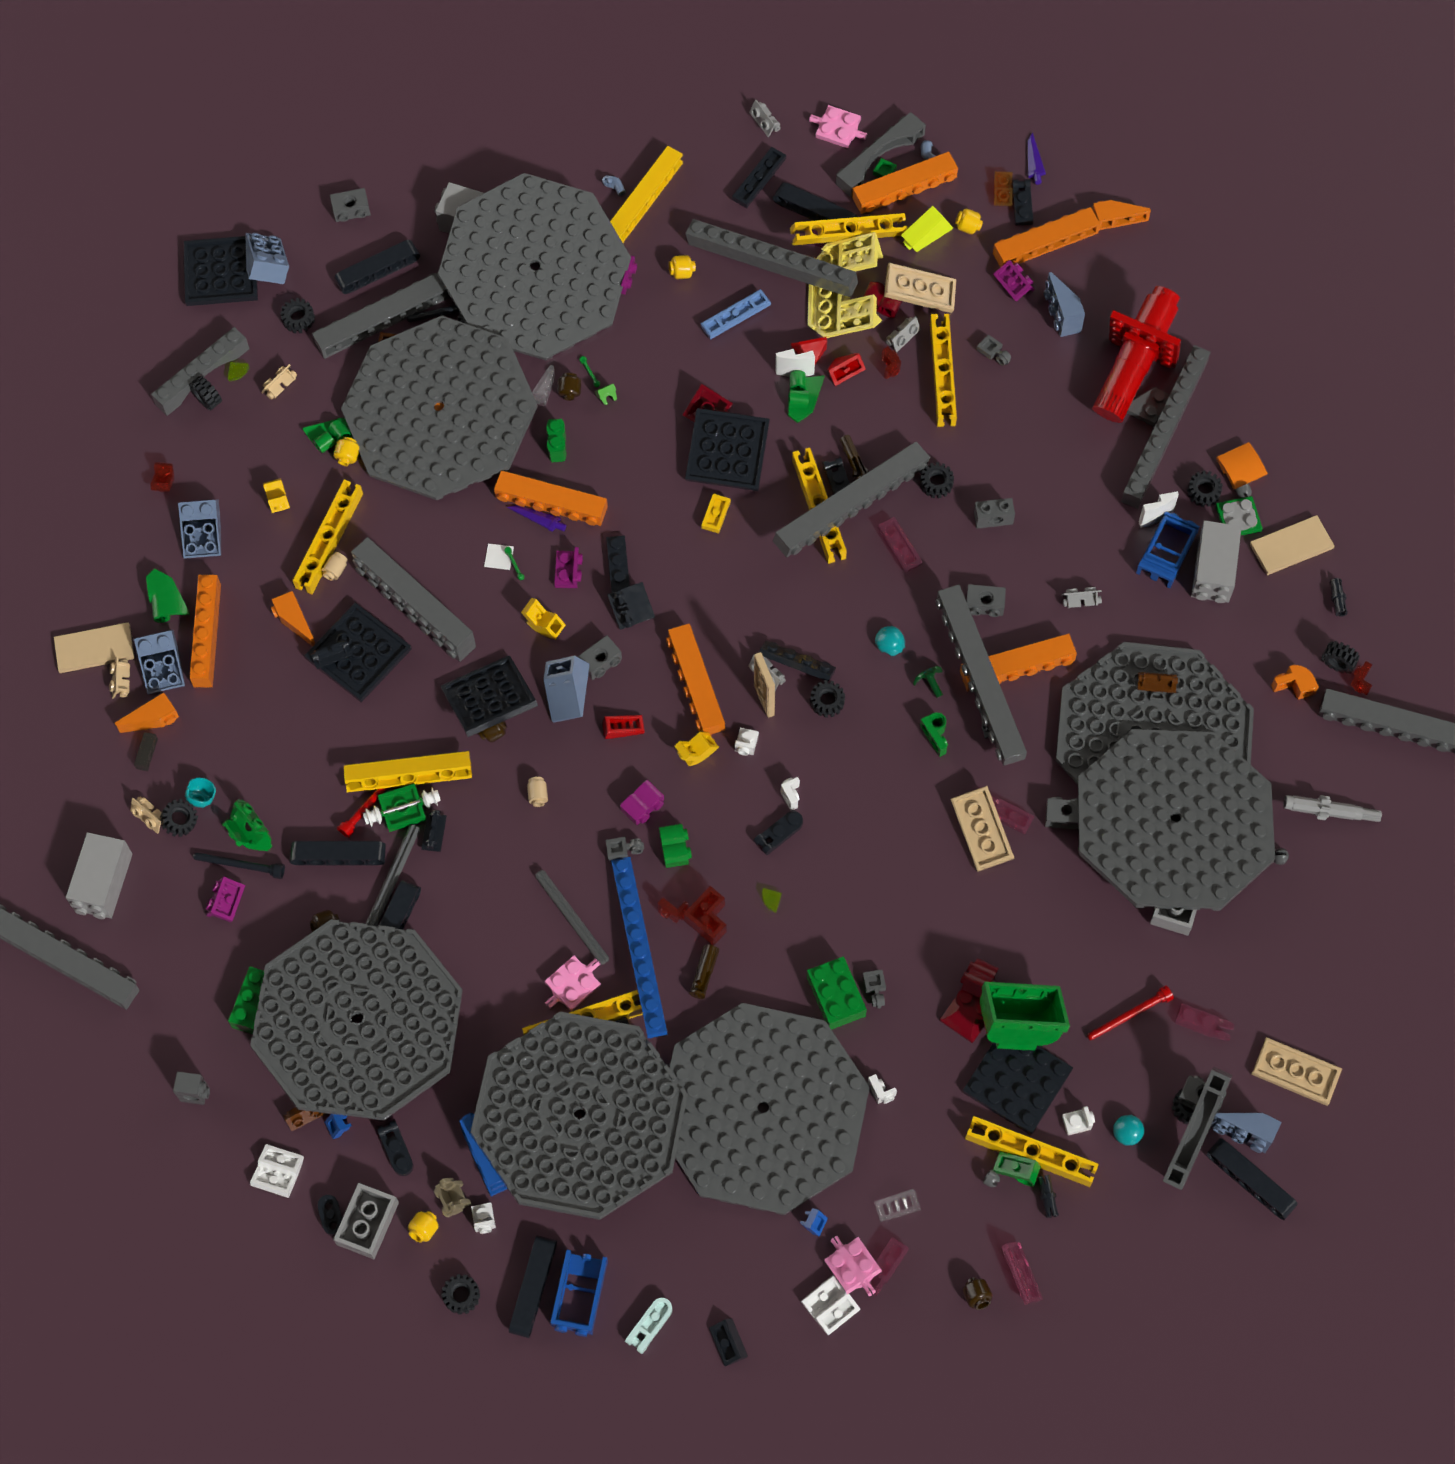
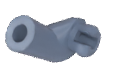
(926, 150)
(615, 183)

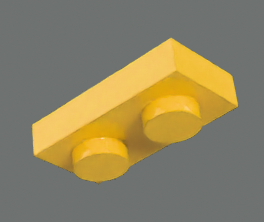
(716, 513)

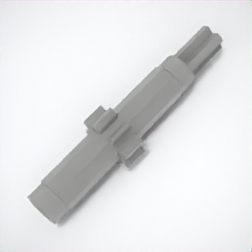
(1324, 807)

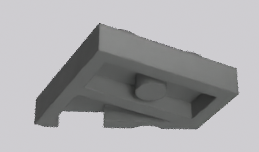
(1149, 406)

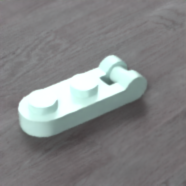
(650, 1324)

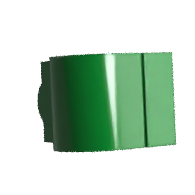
(934, 733)
(1018, 1167)

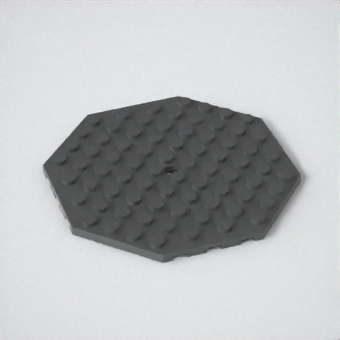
(541, 223)
(446, 449)
(1107, 704)
(1164, 863)
(347, 1066)
(812, 1118)
(589, 1162)

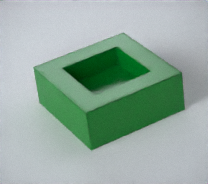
(884, 168)

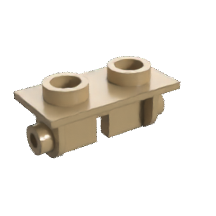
(273, 386)
(117, 684)
(142, 809)

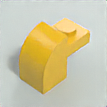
(276, 495)
(542, 621)
(697, 748)

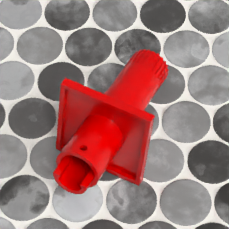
(1142, 343)

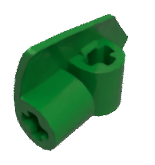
(803, 394)
(328, 433)
(164, 597)

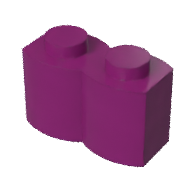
(642, 803)

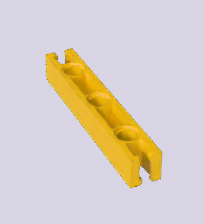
(646, 192)
(835, 229)
(943, 380)
(816, 494)
(321, 547)
(407, 771)
(607, 1009)
(1048, 1156)

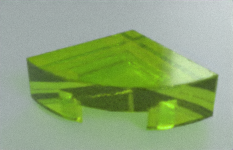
(237, 370)
(771, 899)

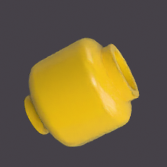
(968, 221)
(681, 267)
(346, 451)
(423, 1226)

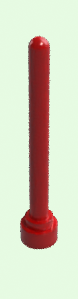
(346, 828)
(1162, 996)

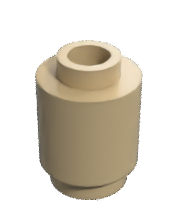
(334, 566)
(537, 791)

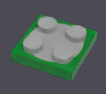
(1240, 513)

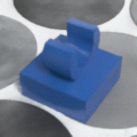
(336, 1125)
(815, 1221)

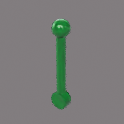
(583, 360)
(508, 551)

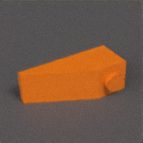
(1118, 214)
(291, 616)
(151, 715)

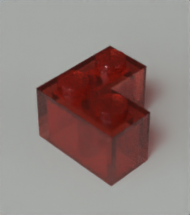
(703, 917)

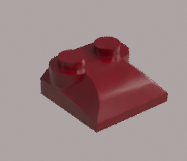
(706, 399)
(964, 1016)

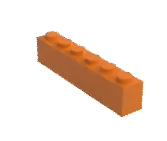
(905, 183)
(1047, 237)
(550, 498)
(205, 631)
(1031, 659)
(696, 679)

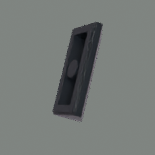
(728, 1342)

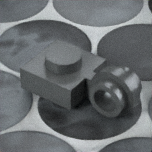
(990, 347)
(618, 848)
(875, 982)

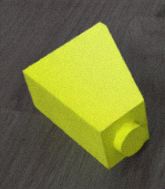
(926, 230)

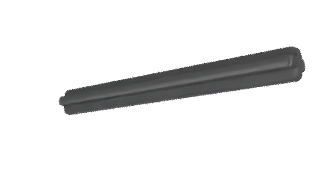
(393, 875)
(572, 917)

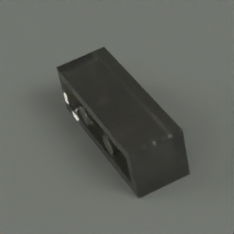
(146, 751)

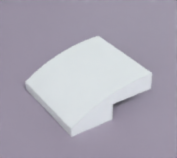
(787, 362)
(1154, 512)
(277, 1170)
(830, 1305)

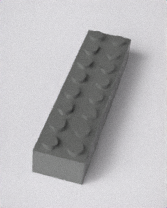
(413, 600)

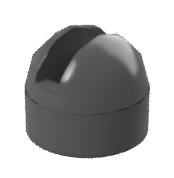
(1245, 489)
(1281, 859)
(991, 1179)

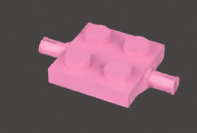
(838, 126)
(572, 983)
(853, 1265)

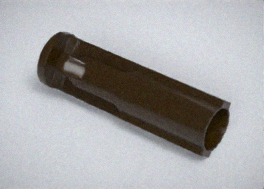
(853, 457)
(704, 971)

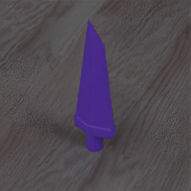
(1035, 164)
(548, 521)

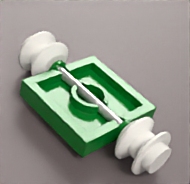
(401, 807)

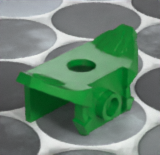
(255, 839)

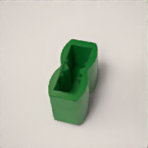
(556, 440)
(674, 845)

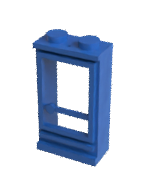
(1158, 566)
(491, 1178)
(585, 1267)

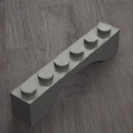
(904, 133)
(226, 349)
(1197, 1128)

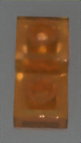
(1003, 188)

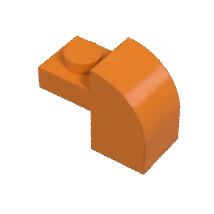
(1299, 679)

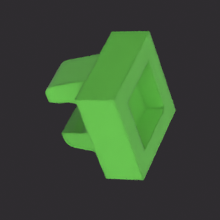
(602, 393)

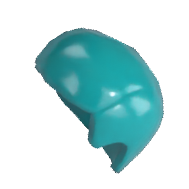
(890, 640)
(200, 792)
(1128, 1130)

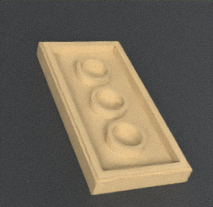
(920, 287)
(1292, 545)
(94, 647)
(764, 685)
(982, 828)
(1296, 1071)

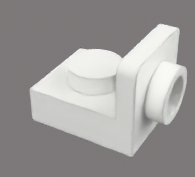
(746, 741)
(789, 793)
(878, 1087)
(1078, 1121)
(483, 1218)

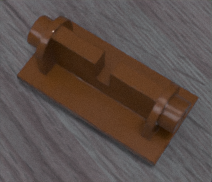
(1157, 682)
(297, 1118)

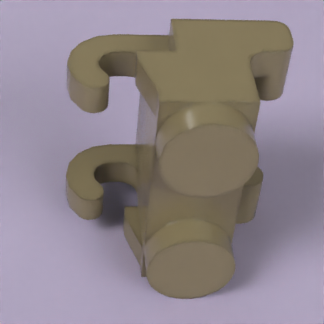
(451, 1196)

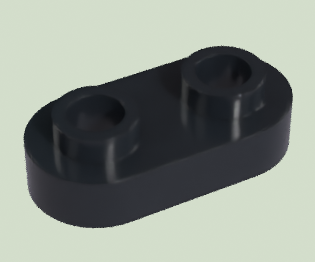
(329, 1216)

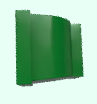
(1023, 1014)

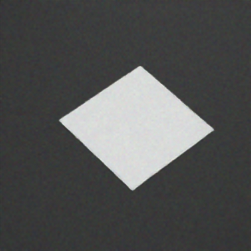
(497, 558)

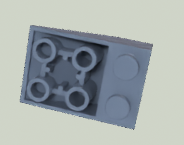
(266, 258)
(1064, 306)
(200, 528)
(160, 661)
(566, 687)
(1249, 1128)

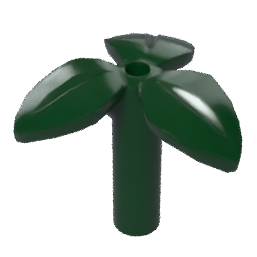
(928, 674)

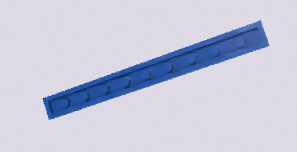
(639, 947)

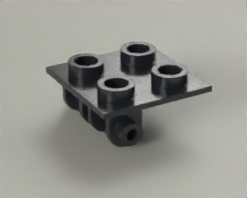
(631, 605)

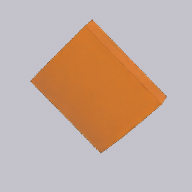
(1241, 465)

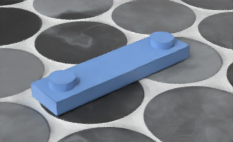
(735, 314)

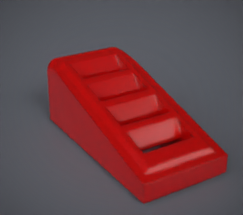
(623, 732)

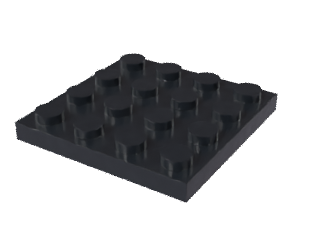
(217, 272)
(727, 449)
(373, 649)
(489, 696)
(1018, 1084)

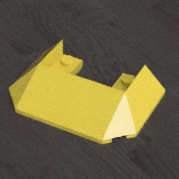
(834, 313)

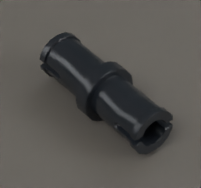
(1338, 597)
(1048, 1196)

